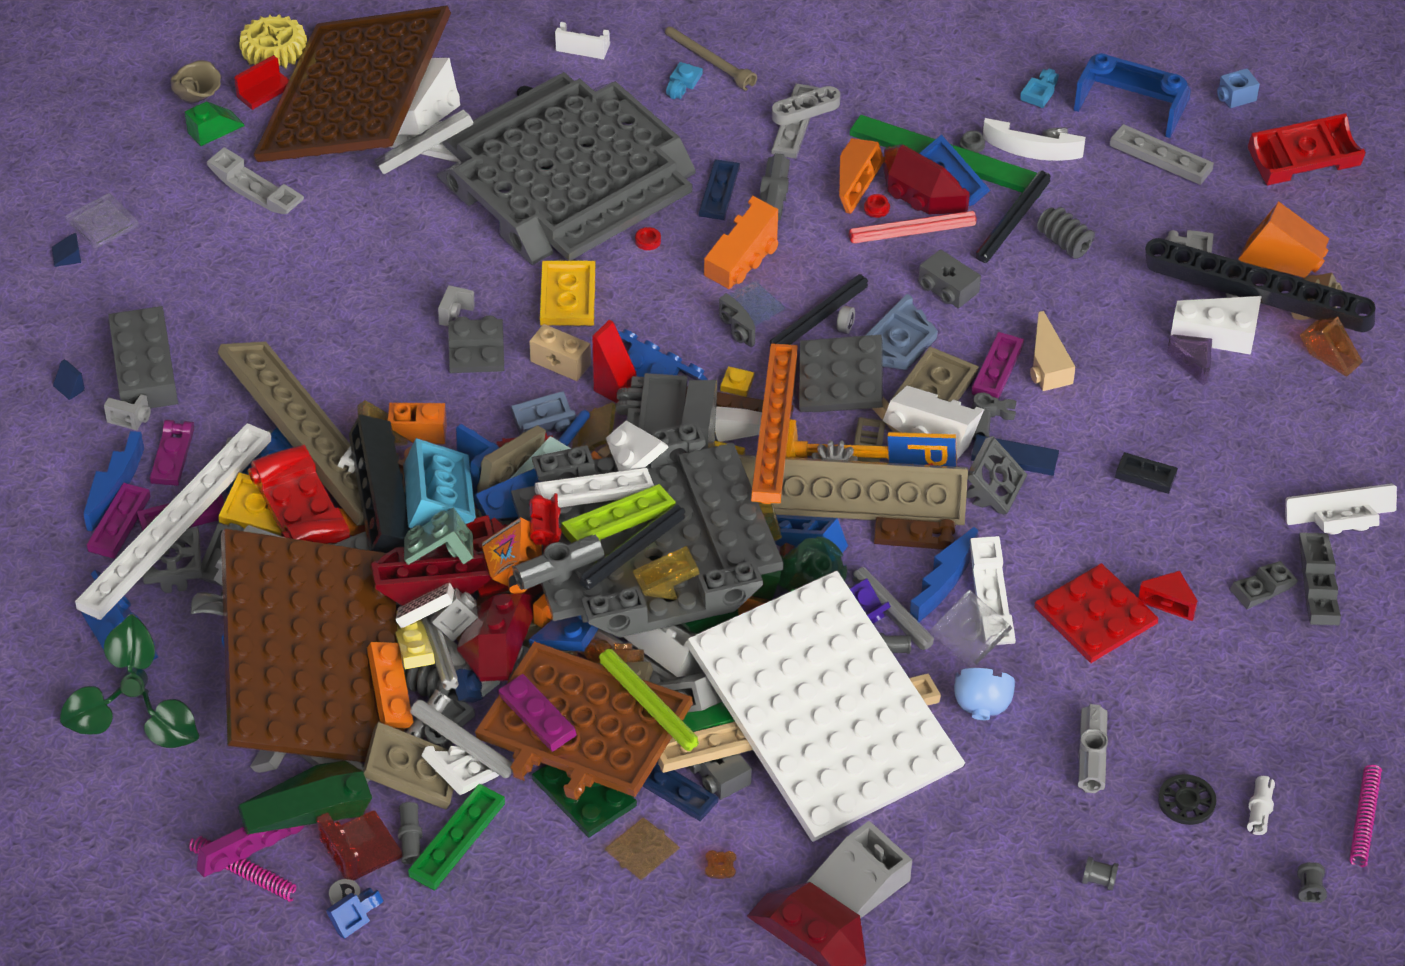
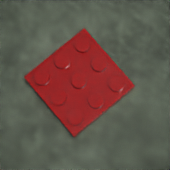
(1096, 612)

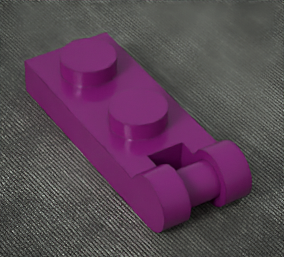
(172, 453)

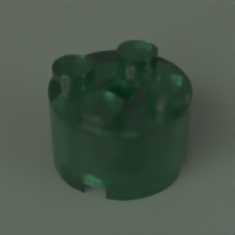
(810, 562)

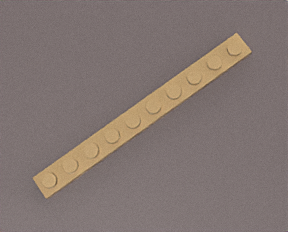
(729, 739)

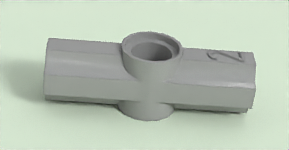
(1092, 748)

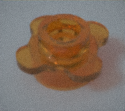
(720, 871)

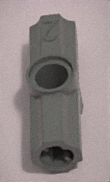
(775, 182)
(558, 562)

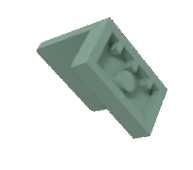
(443, 528)

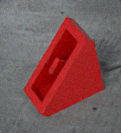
(1170, 595)

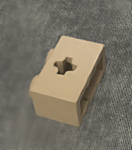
(560, 352)

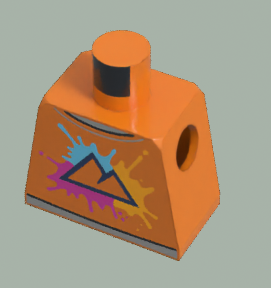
(507, 549)

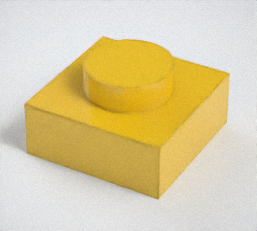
(737, 381)

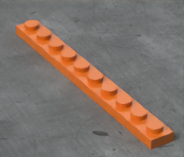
(774, 424)

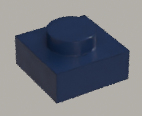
(469, 686)

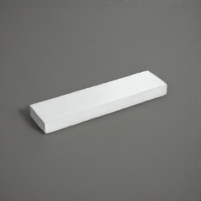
(595, 487)

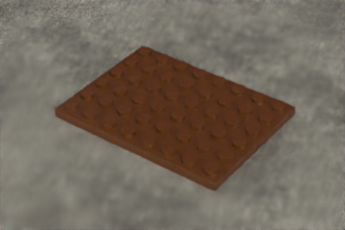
(353, 84)
(300, 643)

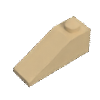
(1051, 361)

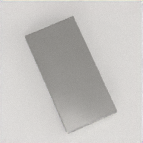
(423, 142)

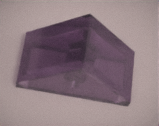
(1192, 355)

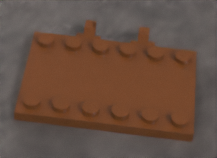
(615, 733)

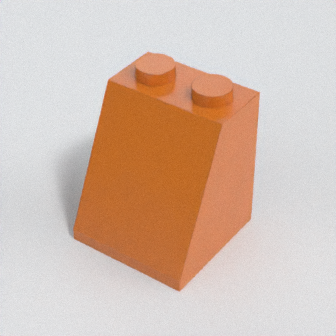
(1285, 244)

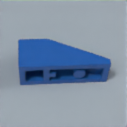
(798, 528)

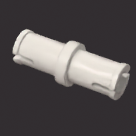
(1261, 805)

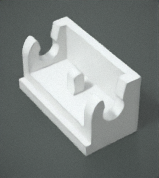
(581, 43)

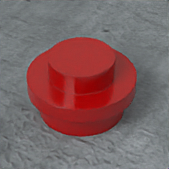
(877, 206)

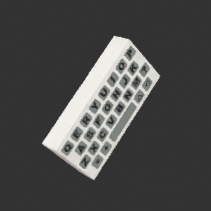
(425, 605)

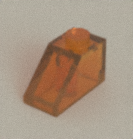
(1331, 345)

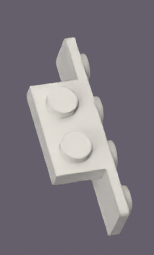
(1342, 508)

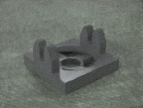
(996, 460)
(178, 576)

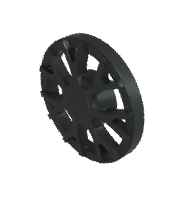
(1187, 799)

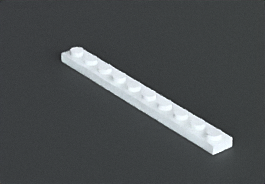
(172, 522)

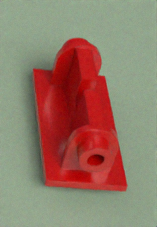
(545, 520)

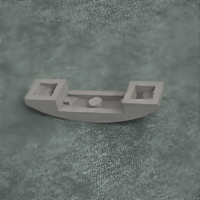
(245, 182)

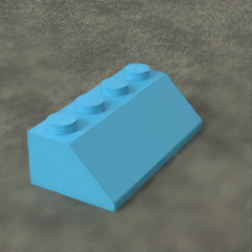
(436, 482)

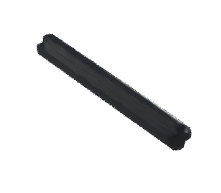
(1013, 216)
(821, 311)
(631, 547)

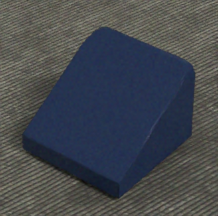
(66, 251)
(68, 380)

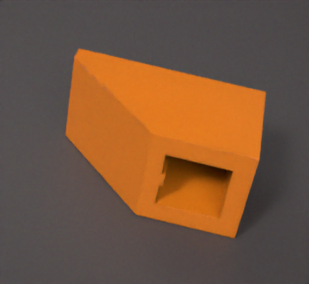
(419, 421)

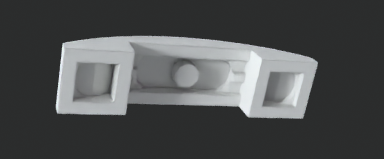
(1032, 145)
(989, 579)

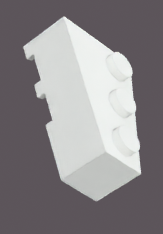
(434, 98)
(1224, 320)
(924, 412)
(668, 649)

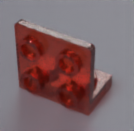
(358, 844)

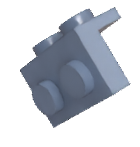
(547, 412)

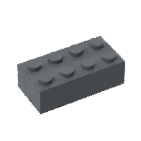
(143, 356)

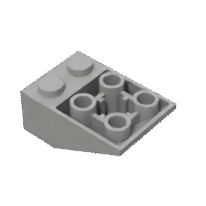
(864, 870)

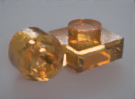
(623, 650)

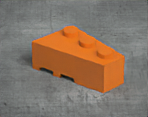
(744, 246)

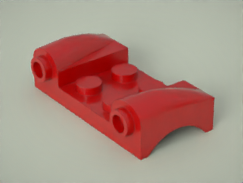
(1304, 148)
(298, 497)

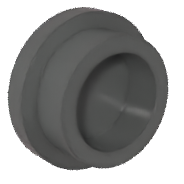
(973, 141)

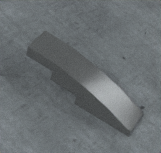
(1319, 579)

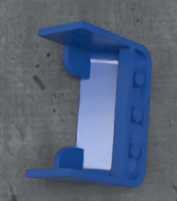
(1136, 79)

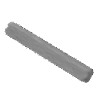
(897, 612)
(441, 654)
(462, 738)

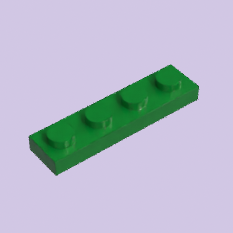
(456, 837)

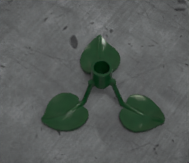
(130, 646)

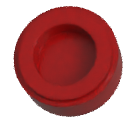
(648, 238)

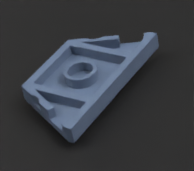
(904, 334)

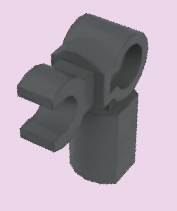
(992, 408)

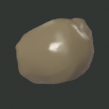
(196, 81)

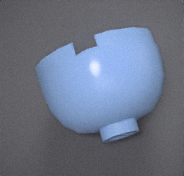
(982, 693)

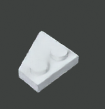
(633, 447)
(458, 768)

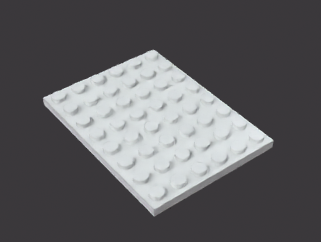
(824, 705)

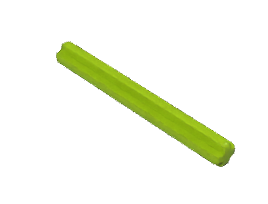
(649, 700)

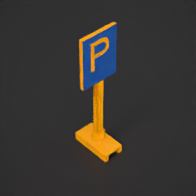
(901, 448)

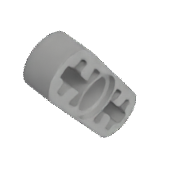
(790, 111)

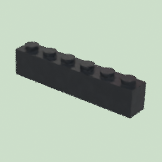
(379, 483)

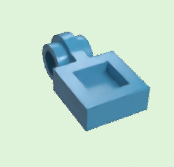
(683, 77)
(1040, 90)

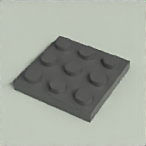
(841, 374)

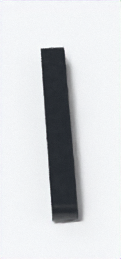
(1250, 275)

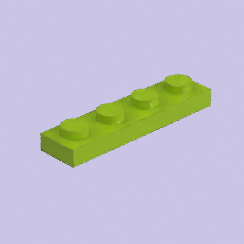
(619, 515)

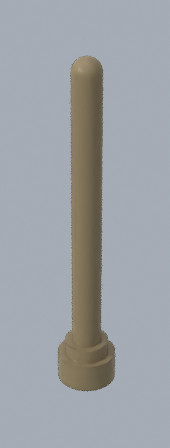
(741, 76)

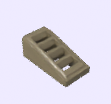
(869, 441)

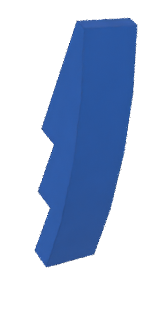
(107, 484)
(946, 572)

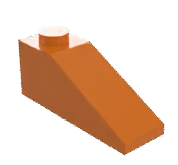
(858, 167)

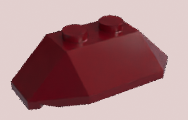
(922, 182)
(408, 582)
(497, 635)
(813, 925)

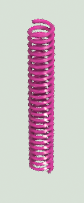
(1371, 812)
(252, 872)

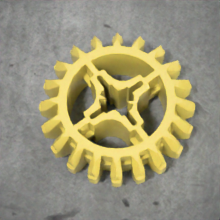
(273, 37)

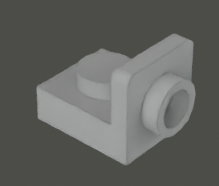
(453, 301)
(127, 414)
(457, 616)

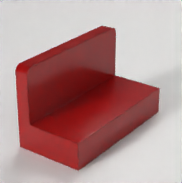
(260, 83)

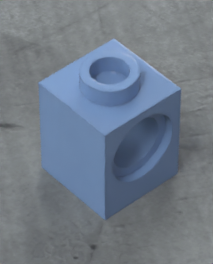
(1238, 88)

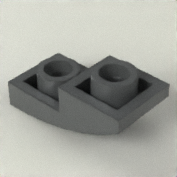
(742, 324)
(1267, 583)

